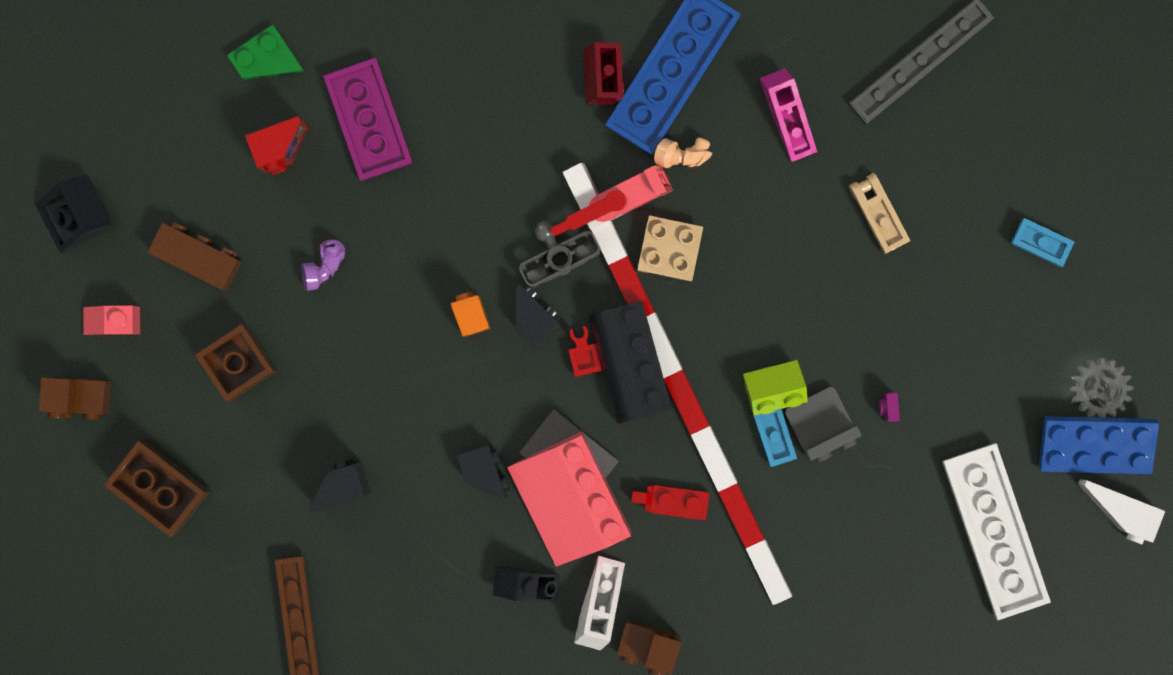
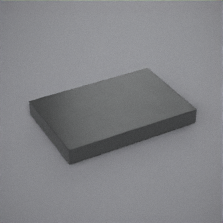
(558, 428)

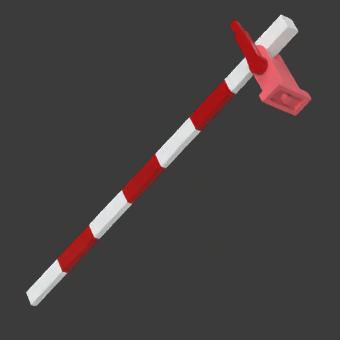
(597, 212)

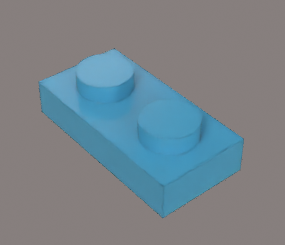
(1042, 242)
(775, 437)

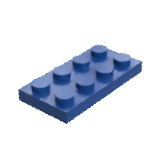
(1098, 445)

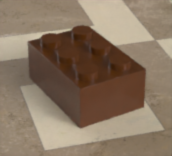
(157, 488)

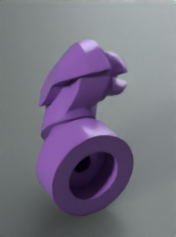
(331, 255)

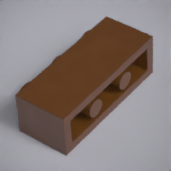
(195, 255)

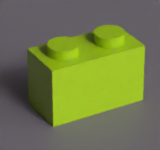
(775, 388)

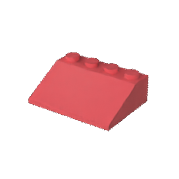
(570, 500)

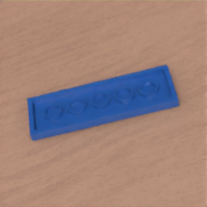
(672, 72)

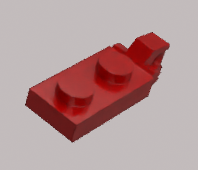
(673, 501)

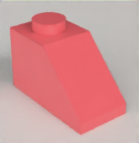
(111, 320)

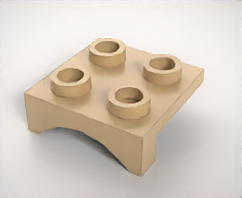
(670, 248)

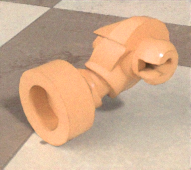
(669, 154)

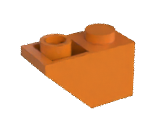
(470, 314)

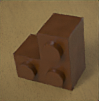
(67, 396)
(649, 645)

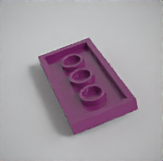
(368, 119)

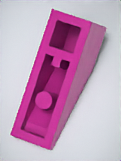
(788, 114)

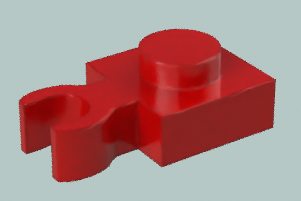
(584, 357)

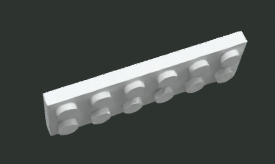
(996, 531)

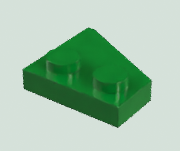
(264, 56)

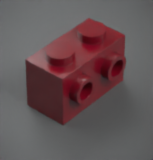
(603, 73)

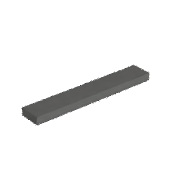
(921, 61)

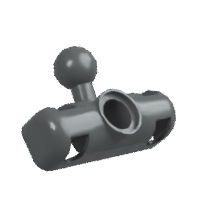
(546, 269)

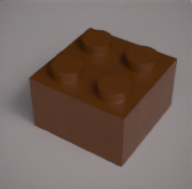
(236, 363)

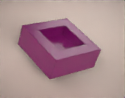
(889, 407)

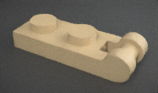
(879, 214)

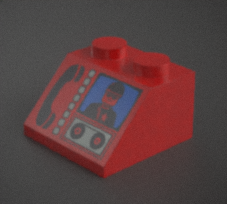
(277, 145)

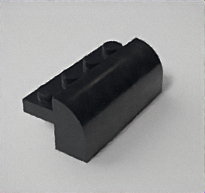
(629, 362)

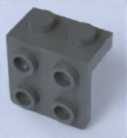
(822, 425)

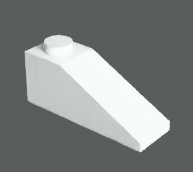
(1127, 514)
(600, 604)

